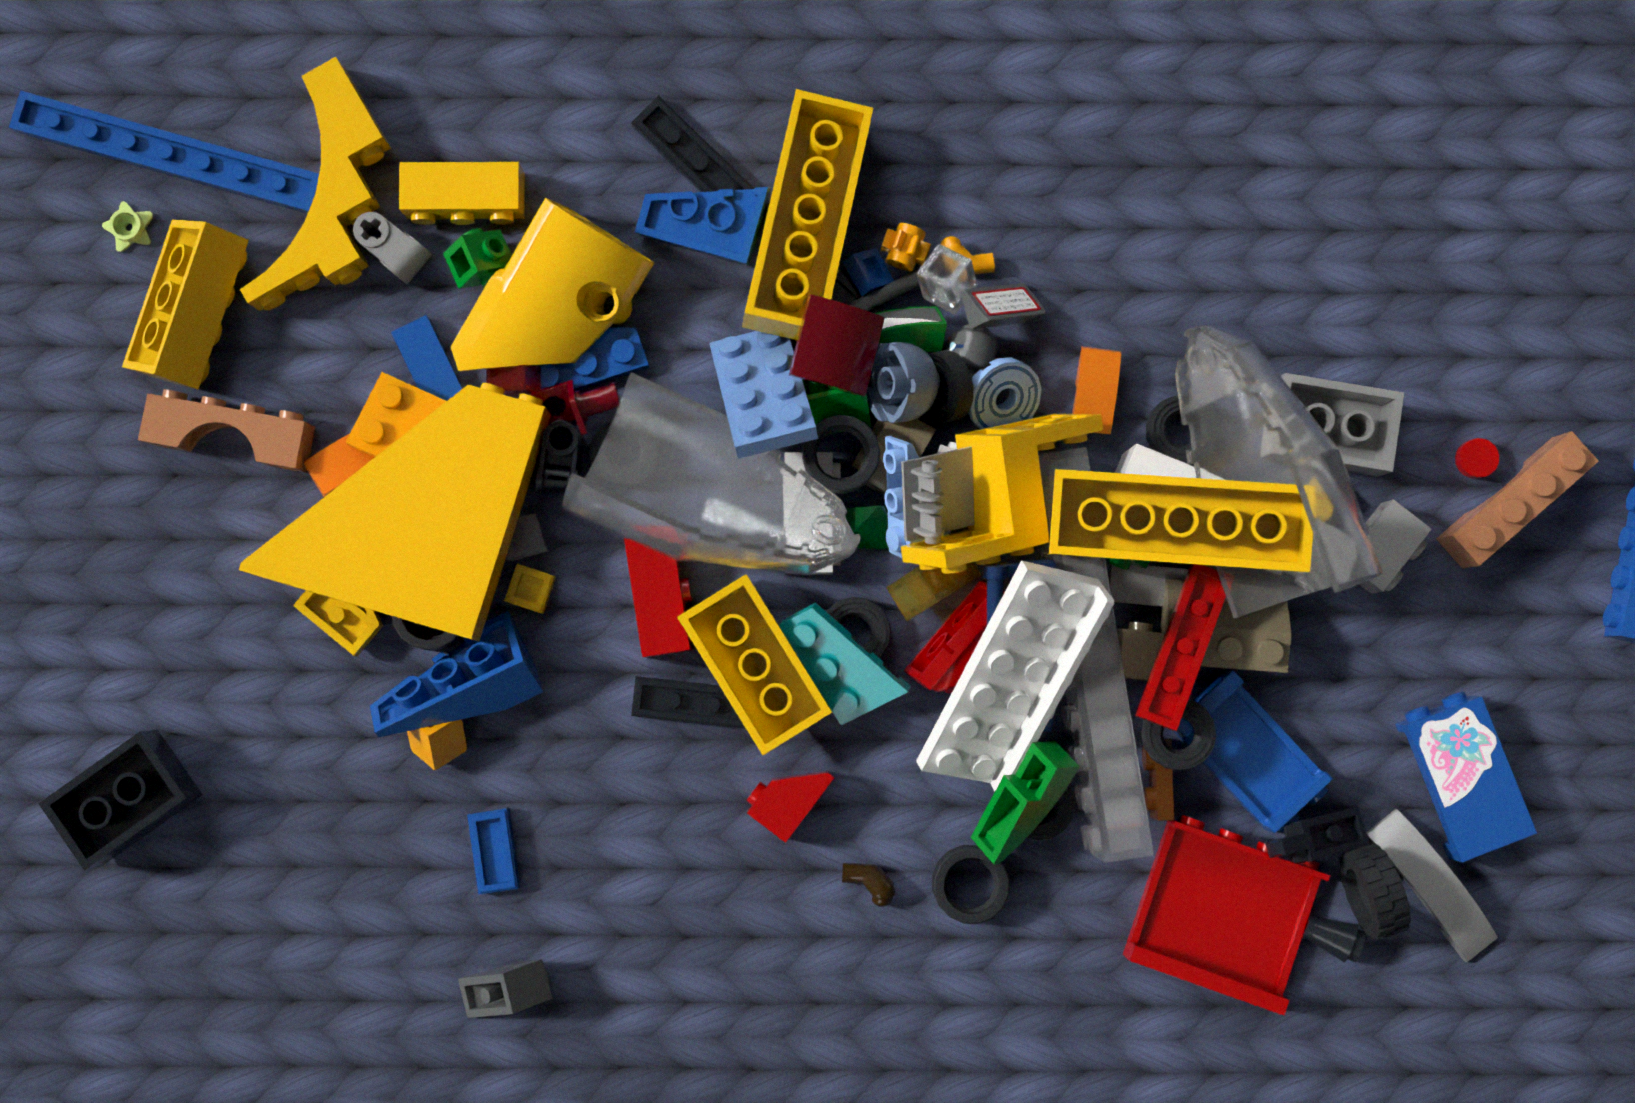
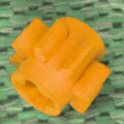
(905, 247)

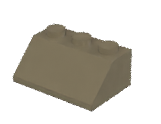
(1247, 642)

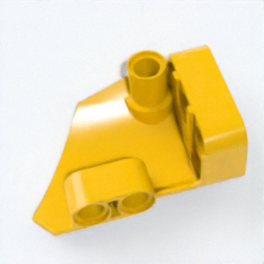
(551, 294)

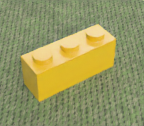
(462, 192)

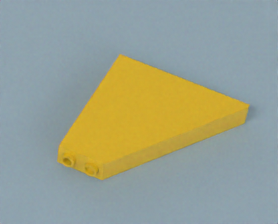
(422, 520)

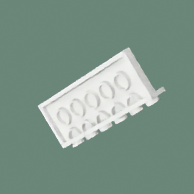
(1017, 673)

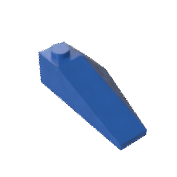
(463, 684)

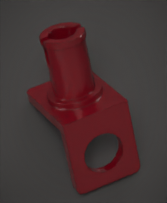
(580, 405)

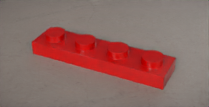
(1183, 648)

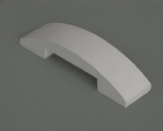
(1434, 885)

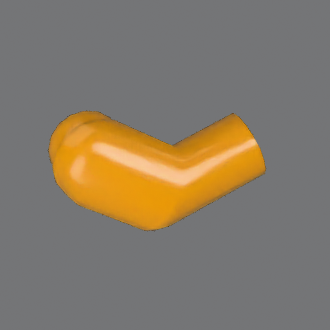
(981, 263)

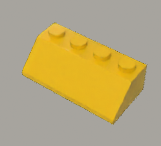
(186, 303)
(754, 664)

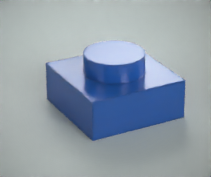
(868, 271)

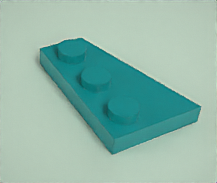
(840, 668)

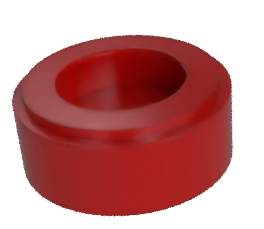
(1477, 458)

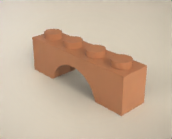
(180, 424)
(1504, 514)

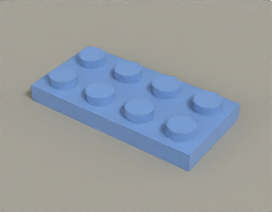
(759, 396)

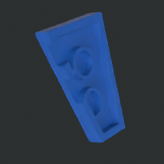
(709, 222)
(610, 357)

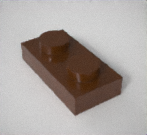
(1160, 790)

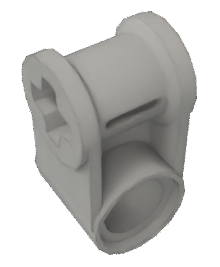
(394, 248)

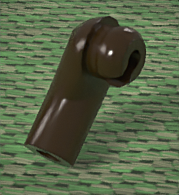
(873, 878)

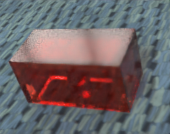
(515, 379)

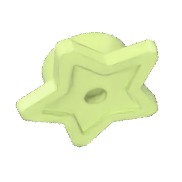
(119, 221)

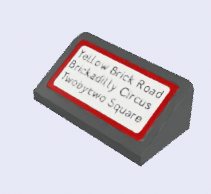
(1001, 305)

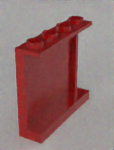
(1223, 914)

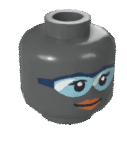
(974, 346)

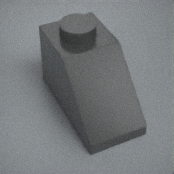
(505, 989)

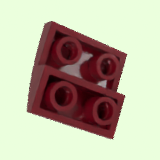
(836, 345)

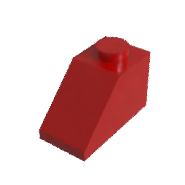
(787, 801)

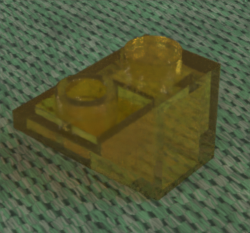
(925, 588)

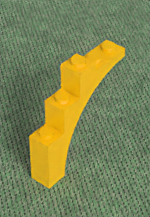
(324, 243)

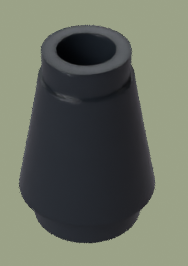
(1336, 937)

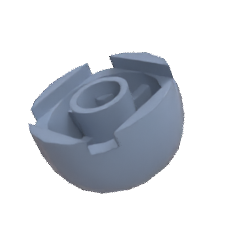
(902, 382)

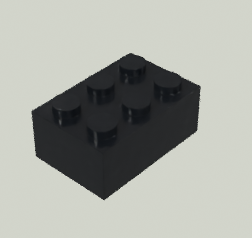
(120, 799)

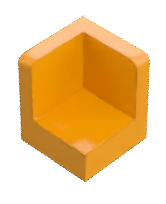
(438, 743)

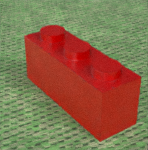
(658, 600)

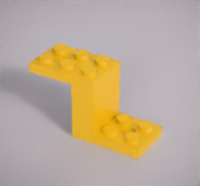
(1006, 492)

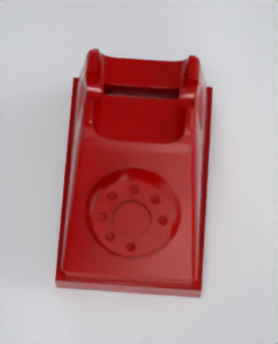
(950, 648)

